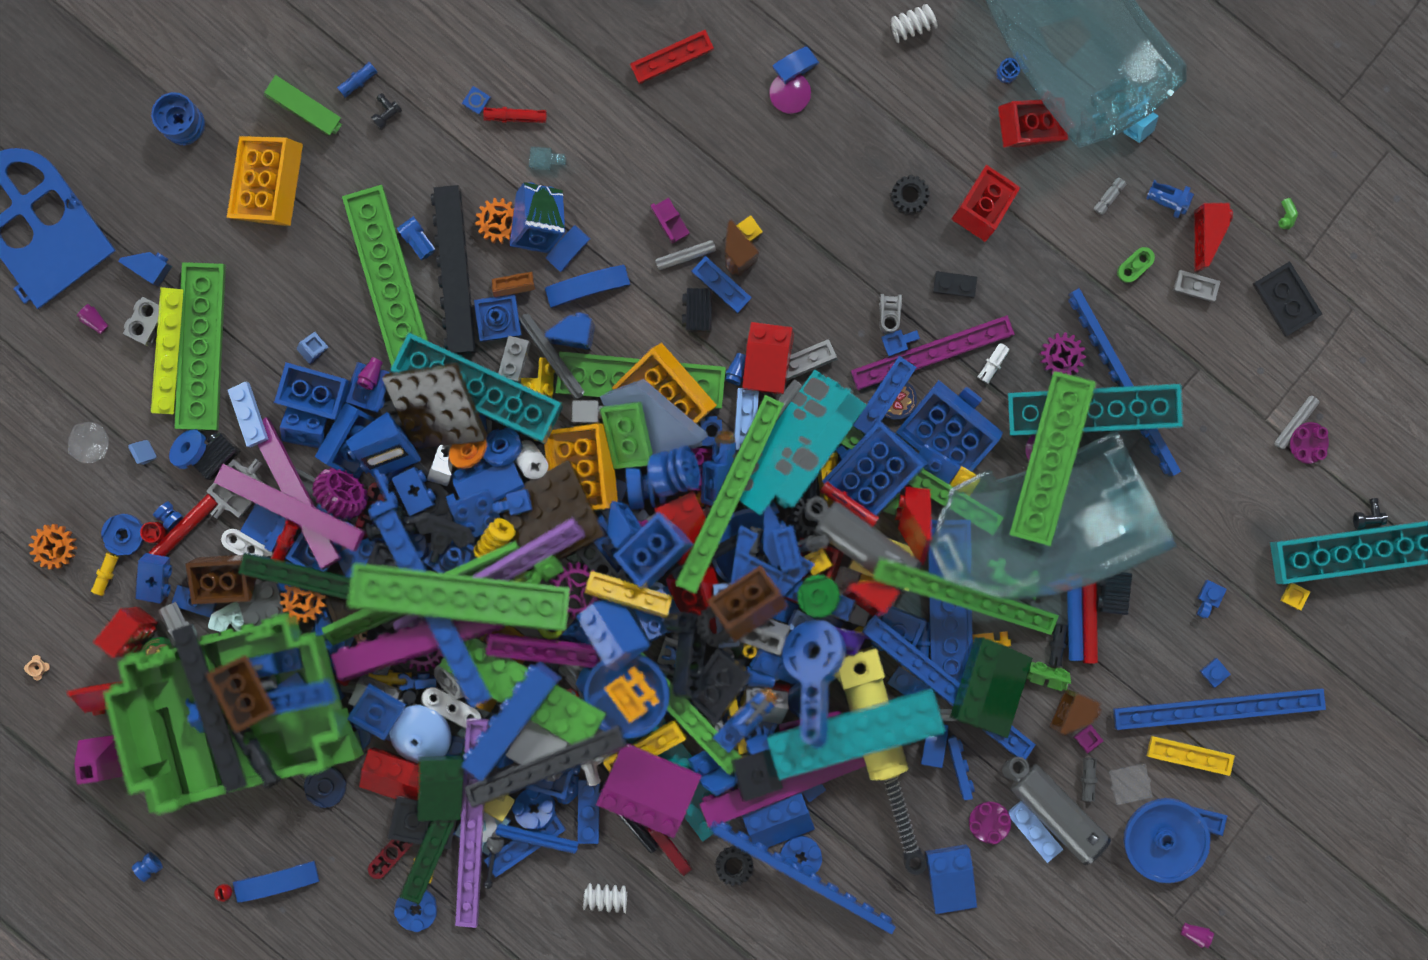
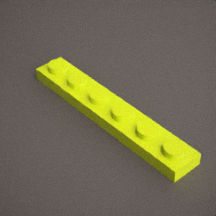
(167, 350)

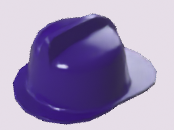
(852, 640)

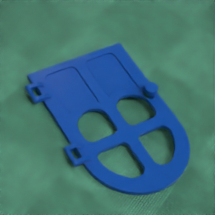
(57, 252)

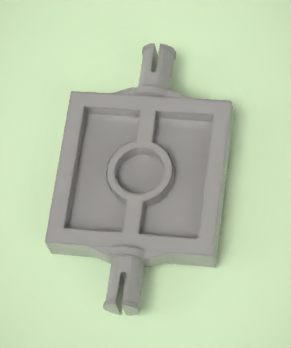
(229, 500)

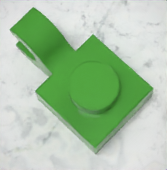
(545, 569)

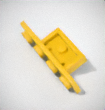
(545, 379)

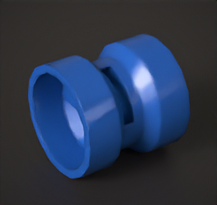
(1005, 73)
(168, 515)
(149, 865)

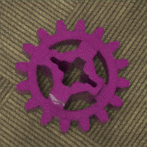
(1065, 364)

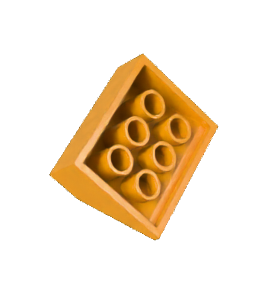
(265, 180)
(672, 381)
(590, 457)

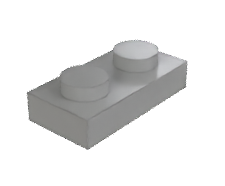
(1196, 286)

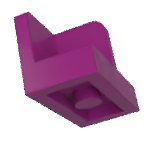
(670, 220)

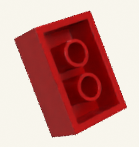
(126, 632)

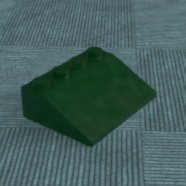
(991, 687)

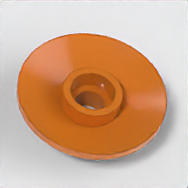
(467, 454)

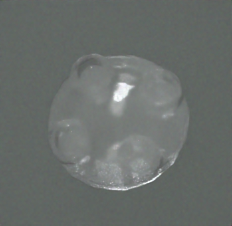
(88, 442)

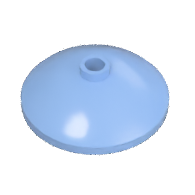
(422, 725)

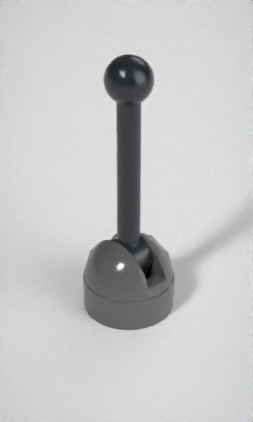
(494, 845)

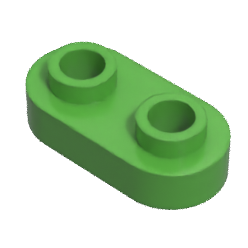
(1135, 266)

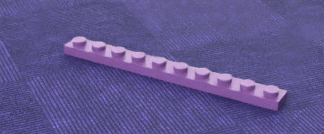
(518, 561)
(470, 840)

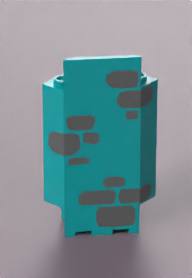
(801, 442)

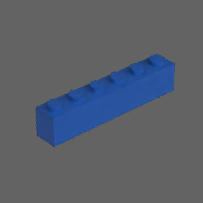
(511, 721)

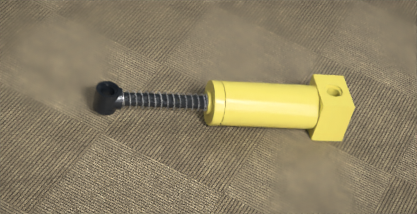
(864, 690)

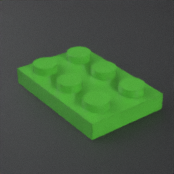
(627, 435)

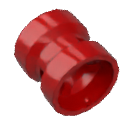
(150, 534)

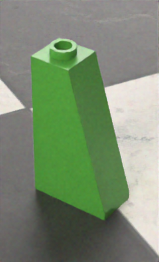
(302, 106)

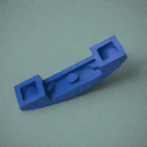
(587, 285)
(276, 882)

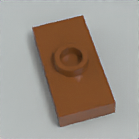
(513, 284)

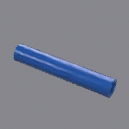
(1075, 624)

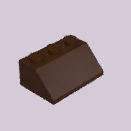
(739, 252)
(218, 580)
(747, 603)
(240, 693)
(1074, 712)

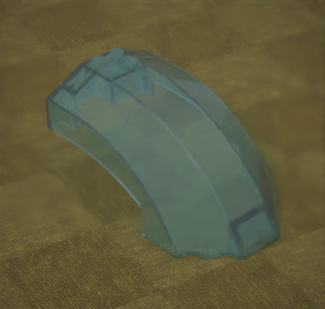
(1090, 61)
(1100, 532)

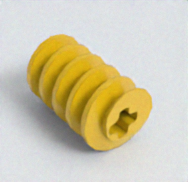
(495, 536)

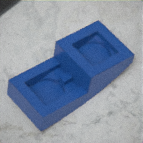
(795, 63)
(567, 248)
(934, 749)

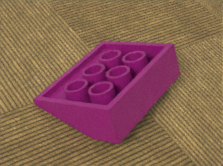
(648, 790)

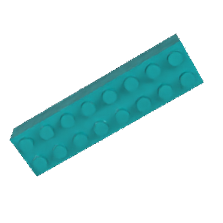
(491, 393)
(1109, 409)
(1350, 552)
(859, 733)

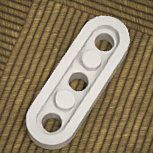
(243, 543)
(441, 705)

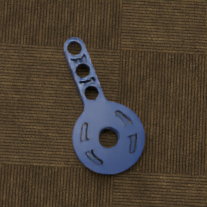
(813, 673)

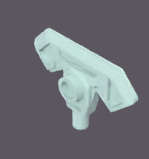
(228, 615)

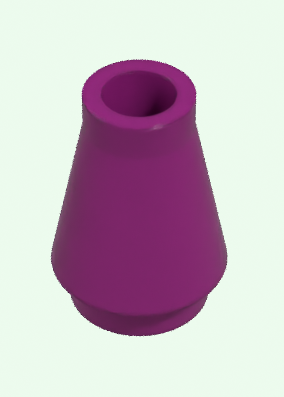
(91, 317)
(369, 375)
(1199, 935)

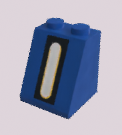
(382, 447)

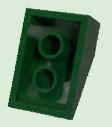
(440, 787)

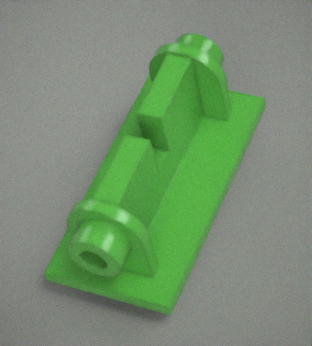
(1057, 677)

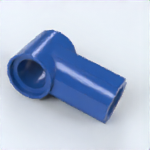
(413, 233)

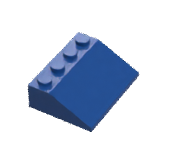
(950, 428)
(877, 469)

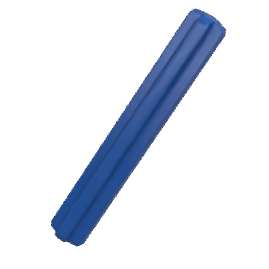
(536, 838)

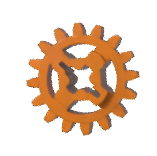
(490, 225)
(56, 554)
(295, 604)

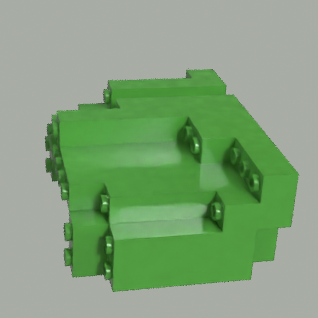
(176, 761)

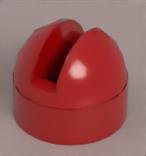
(226, 890)

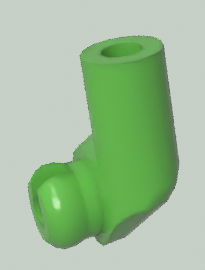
(1290, 216)

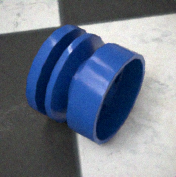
(170, 110)
(674, 471)
(641, 488)

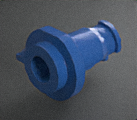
(1171, 197)

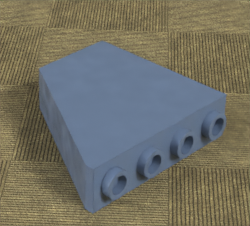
(665, 423)

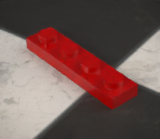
(672, 56)

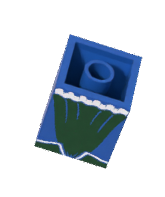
(537, 218)

